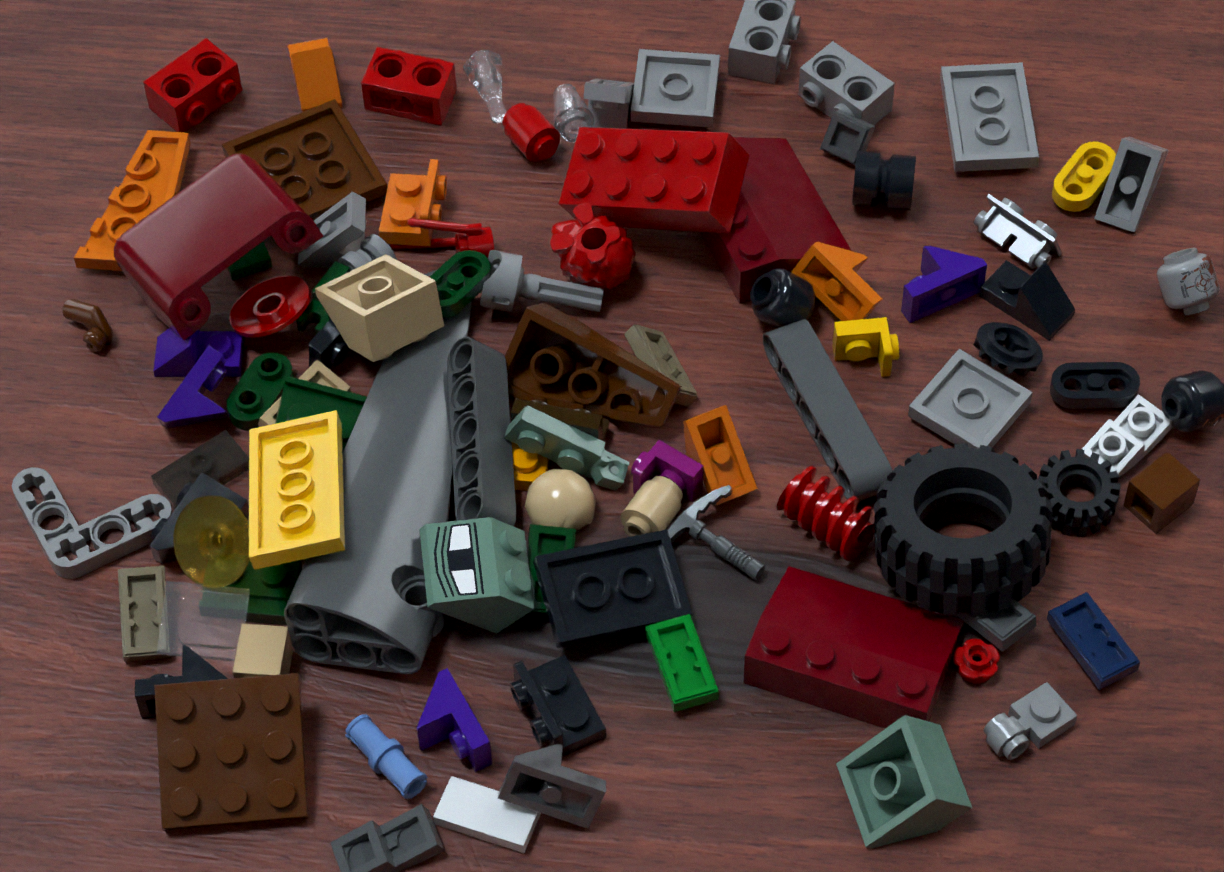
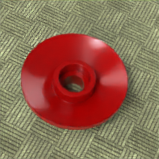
(270, 306)

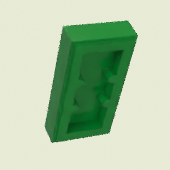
(682, 662)

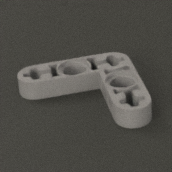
(74, 537)

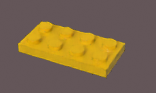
(296, 490)

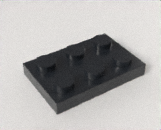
(611, 587)

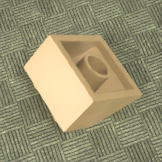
(382, 307)

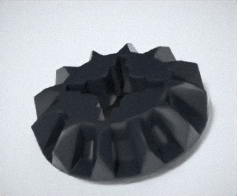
(1020, 350)

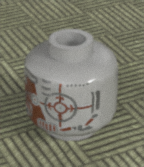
(1188, 281)

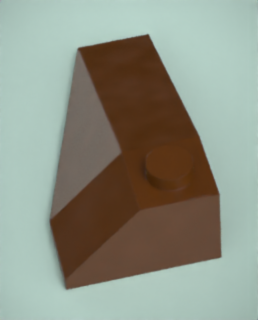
(578, 368)

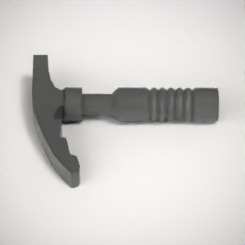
(719, 544)

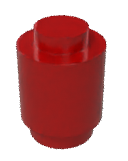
(531, 132)

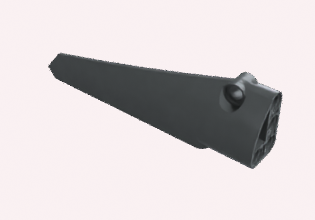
(371, 599)

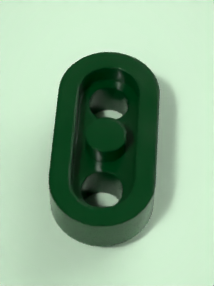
(452, 283)
(260, 387)

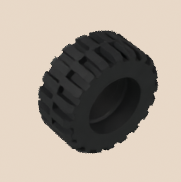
(963, 572)

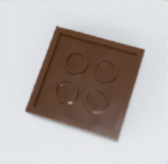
(313, 158)
(231, 751)

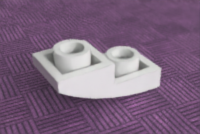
(1129, 436)

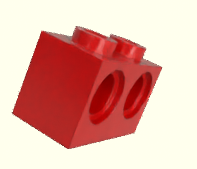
(193, 86)
(409, 86)

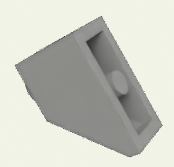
(1131, 183)

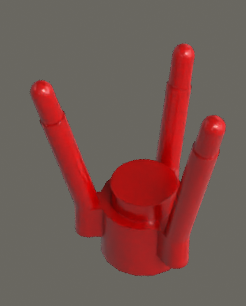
(470, 236)

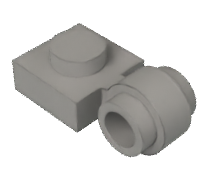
(1037, 715)

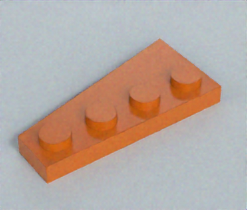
(149, 182)

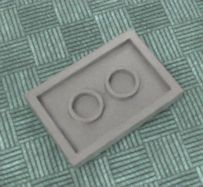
(989, 117)

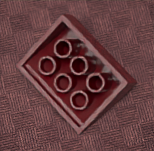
(774, 217)
(850, 650)

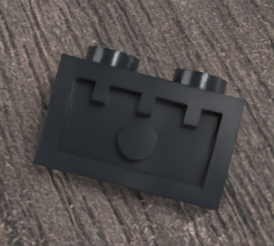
(557, 705)

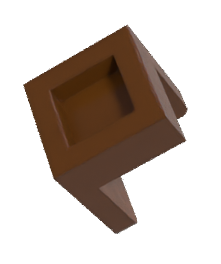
(1161, 492)

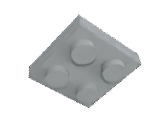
(675, 88)
(970, 402)

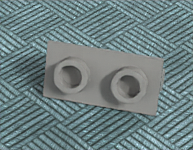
(1006, 220)

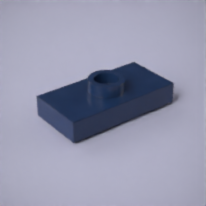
(1093, 640)

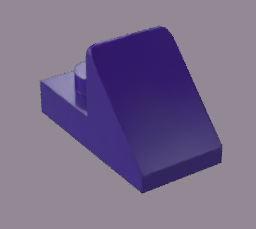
(945, 281)
(177, 356)
(188, 403)
(451, 717)

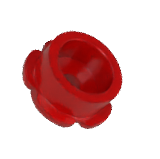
(972, 670)

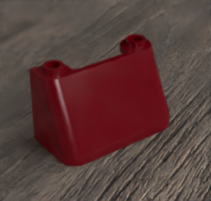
(205, 233)

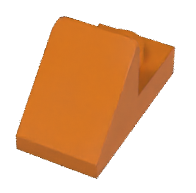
(314, 73)
(836, 281)
(715, 445)

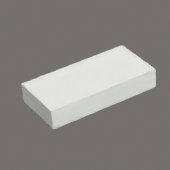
(482, 815)

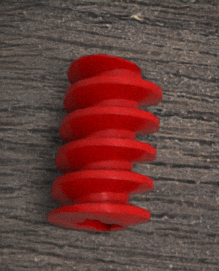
(827, 514)

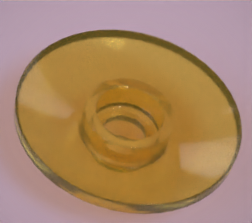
(199, 545)

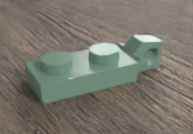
(567, 447)

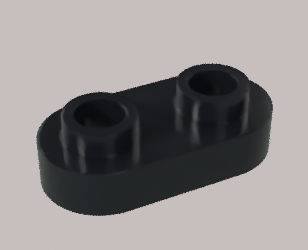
(1093, 385)

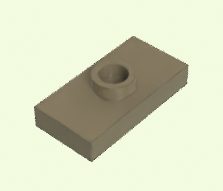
(654, 349)
(141, 611)

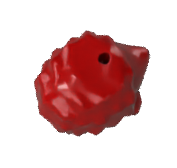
(592, 249)

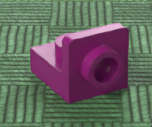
(669, 463)

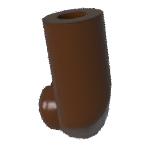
(93, 318)

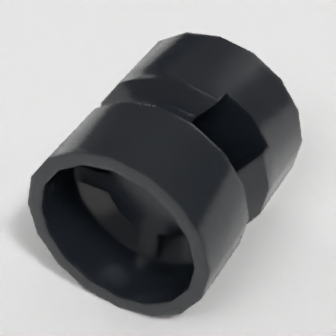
(883, 180)

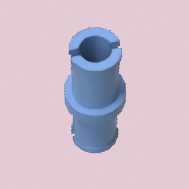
(386, 756)

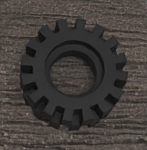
(1086, 473)

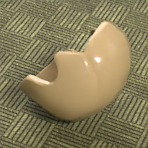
(560, 500)

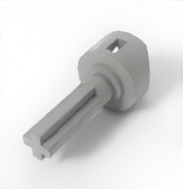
(509, 282)

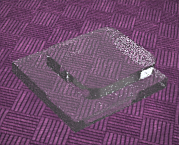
(202, 620)

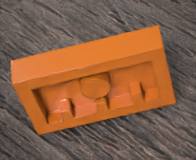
(415, 198)

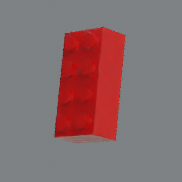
(657, 178)

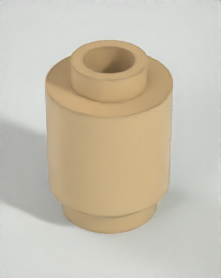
(652, 507)

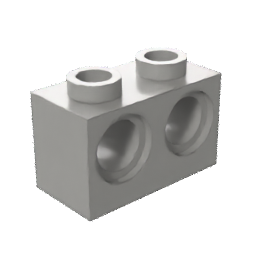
(762, 39)
(845, 83)

